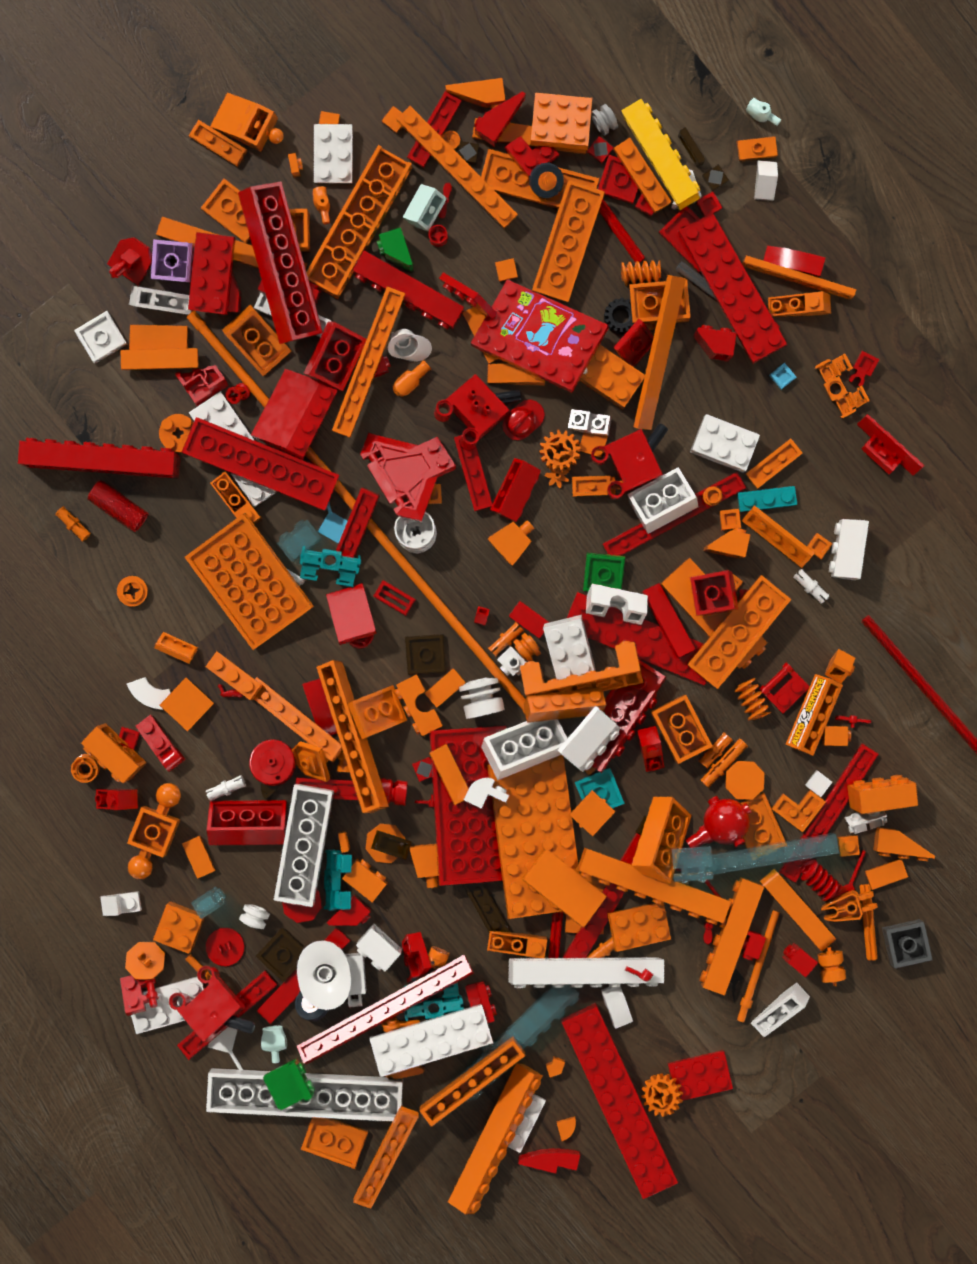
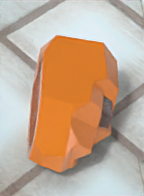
(437, 957)

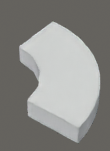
(147, 693)

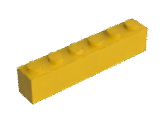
(660, 154)

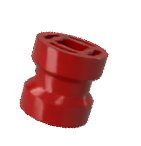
(437, 232)

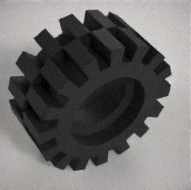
(609, 315)

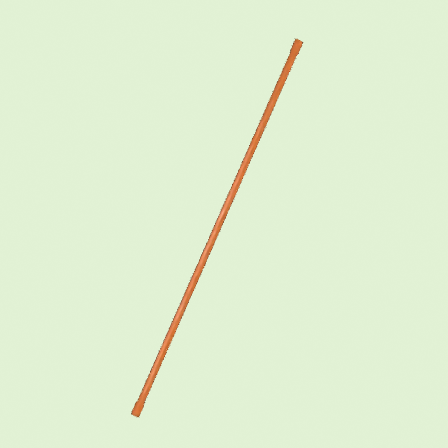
(201, 326)

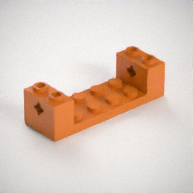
(611, 678)

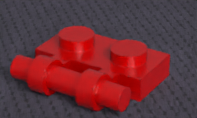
(133, 994)

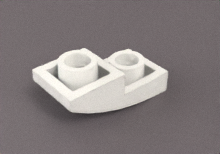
(589, 423)
(617, 1006)

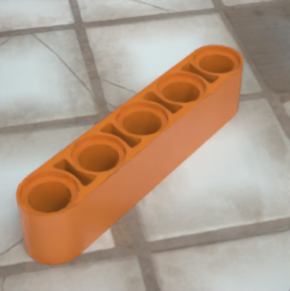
(798, 910)

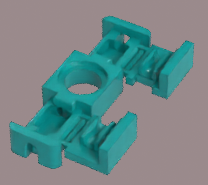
(346, 565)
(332, 880)
(450, 1004)

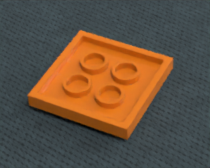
(561, 121)

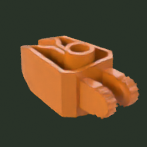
(848, 906)

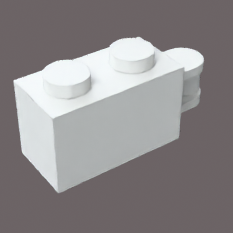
(358, 978)

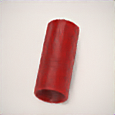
(115, 504)

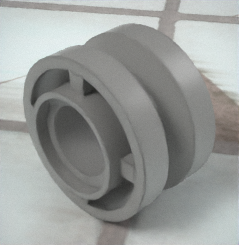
(604, 119)

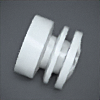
(418, 543)
(481, 698)

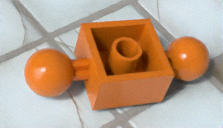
(154, 831)

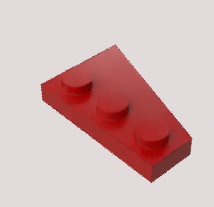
(466, 293)

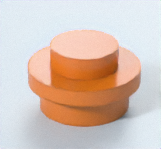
(712, 496)

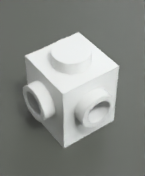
(511, 662)

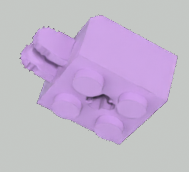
(161, 257)

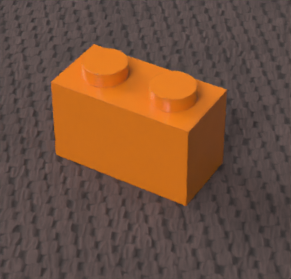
(365, 879)

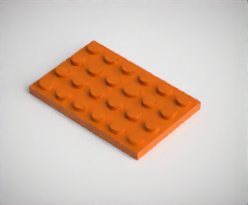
(249, 581)

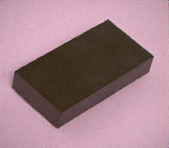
(691, 147)
(391, 844)

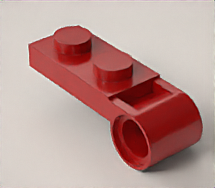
(160, 743)

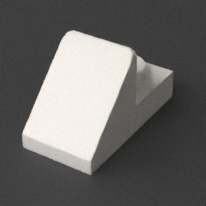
(120, 903)

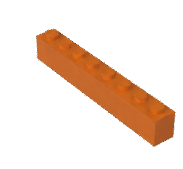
(356, 750)
(676, 893)
(495, 1139)

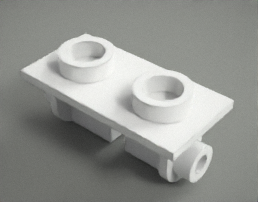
(858, 821)

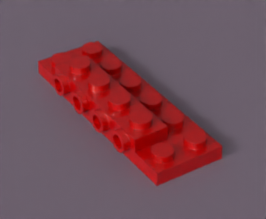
(627, 708)

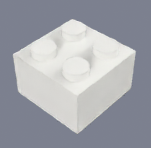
(378, 948)

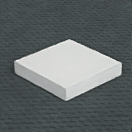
(100, 337)

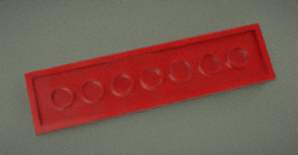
(732, 288)
(260, 464)
(648, 638)

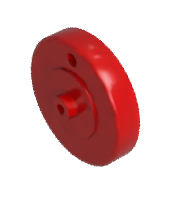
(272, 762)

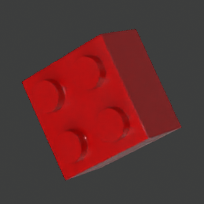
(714, 593)

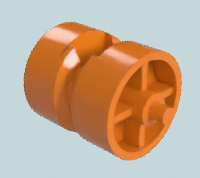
(832, 970)

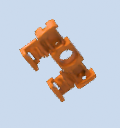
(844, 402)

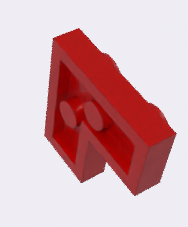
(527, 158)

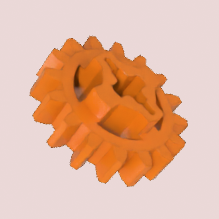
(552, 448)
(656, 1088)

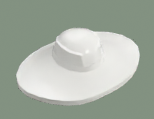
(324, 975)

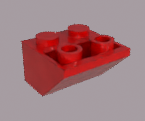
(716, 343)

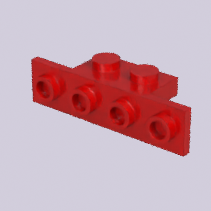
(886, 449)

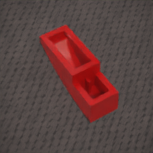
(795, 260)
(319, 706)
(550, 1159)

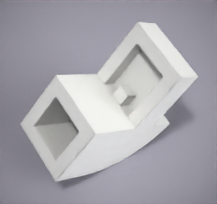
(481, 788)

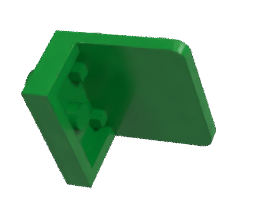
(289, 1084)

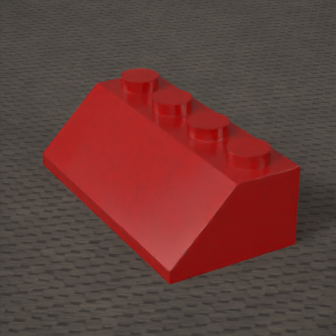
(247, 822)

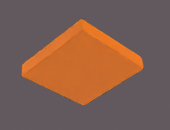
(186, 704)

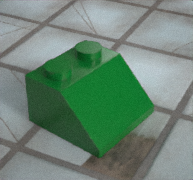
(395, 249)

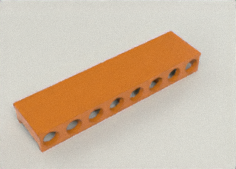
(358, 221)

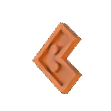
(799, 814)

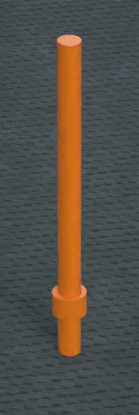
(746, 1001)

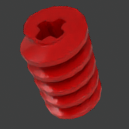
(820, 879)

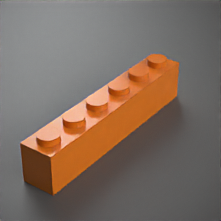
(732, 936)
(472, 1081)

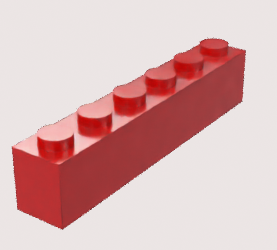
(417, 294)

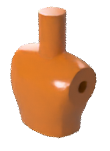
(322, 203)

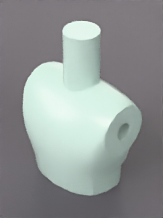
(761, 112)
(273, 1040)

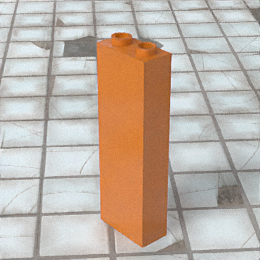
(679, 588)

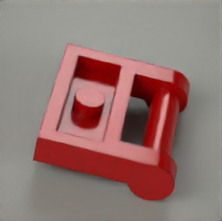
(789, 692)

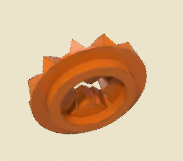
(124, 586)

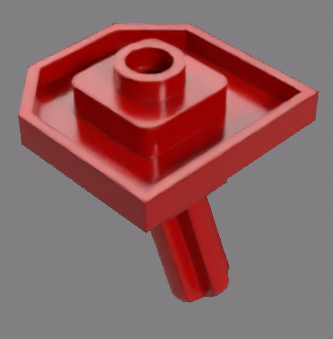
(131, 260)

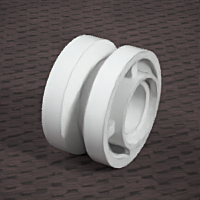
(254, 916)

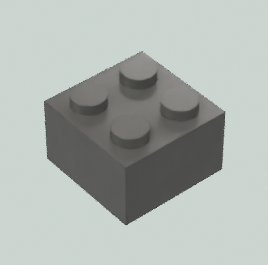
(907, 943)

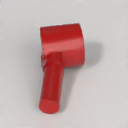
(646, 975)

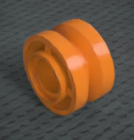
(527, 647)
(79, 774)

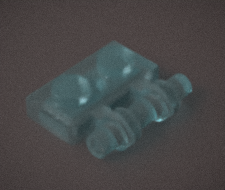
(692, 857)

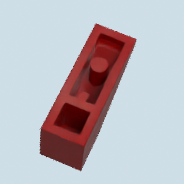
(496, 120)

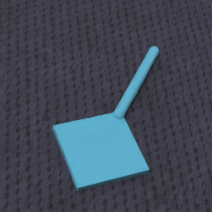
(333, 526)

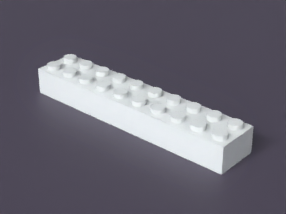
(333, 1096)

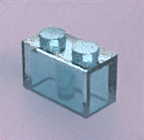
(302, 535)
(209, 902)

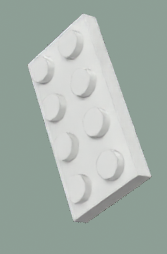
(163, 1014)

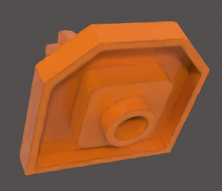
(311, 761)

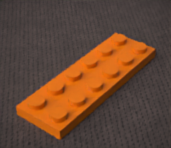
(507, 178)
(568, 241)
(739, 632)

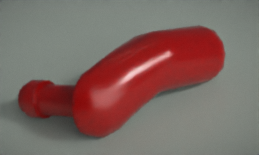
(231, 693)

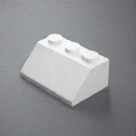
(848, 549)
(589, 739)

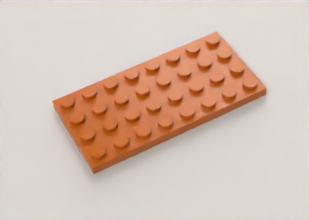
(529, 823)

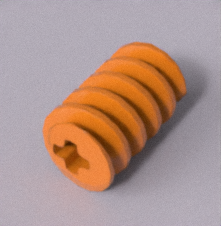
(640, 273)
(751, 699)

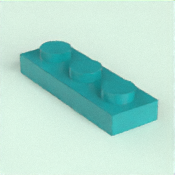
(767, 498)

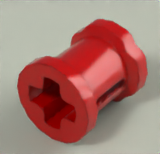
(237, 390)

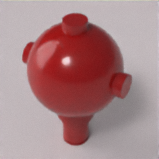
(724, 822)

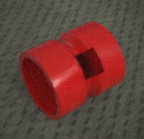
(396, 791)

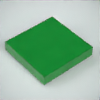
(603, 570)

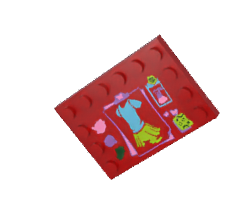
(540, 336)

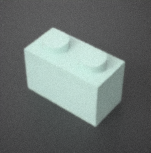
(424, 207)

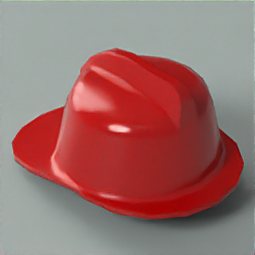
(523, 419)

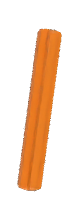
(869, 927)

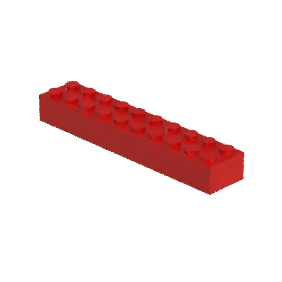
(619, 1101)

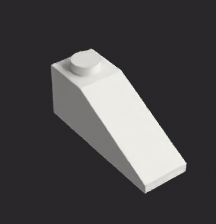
(159, 300)
(781, 1009)

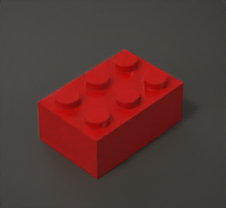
(335, 356)

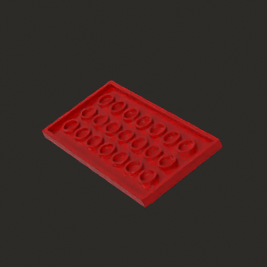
(464, 831)

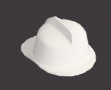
(408, 346)

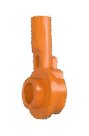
(393, 1024)

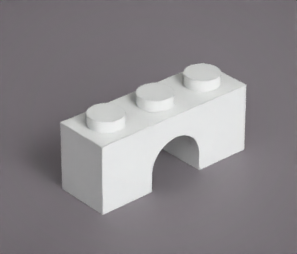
(631, 604)

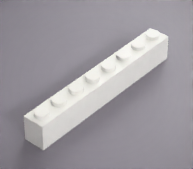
(583, 971)

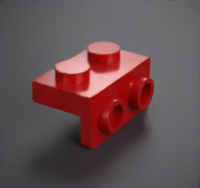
(479, 994)

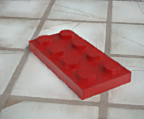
(211, 273)

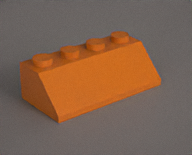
(662, 832)

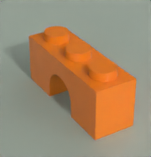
(409, 691)

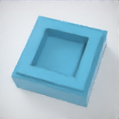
(782, 376)

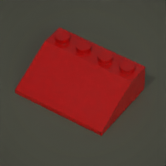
(294, 413)

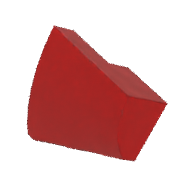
(202, 383)
(415, 956)

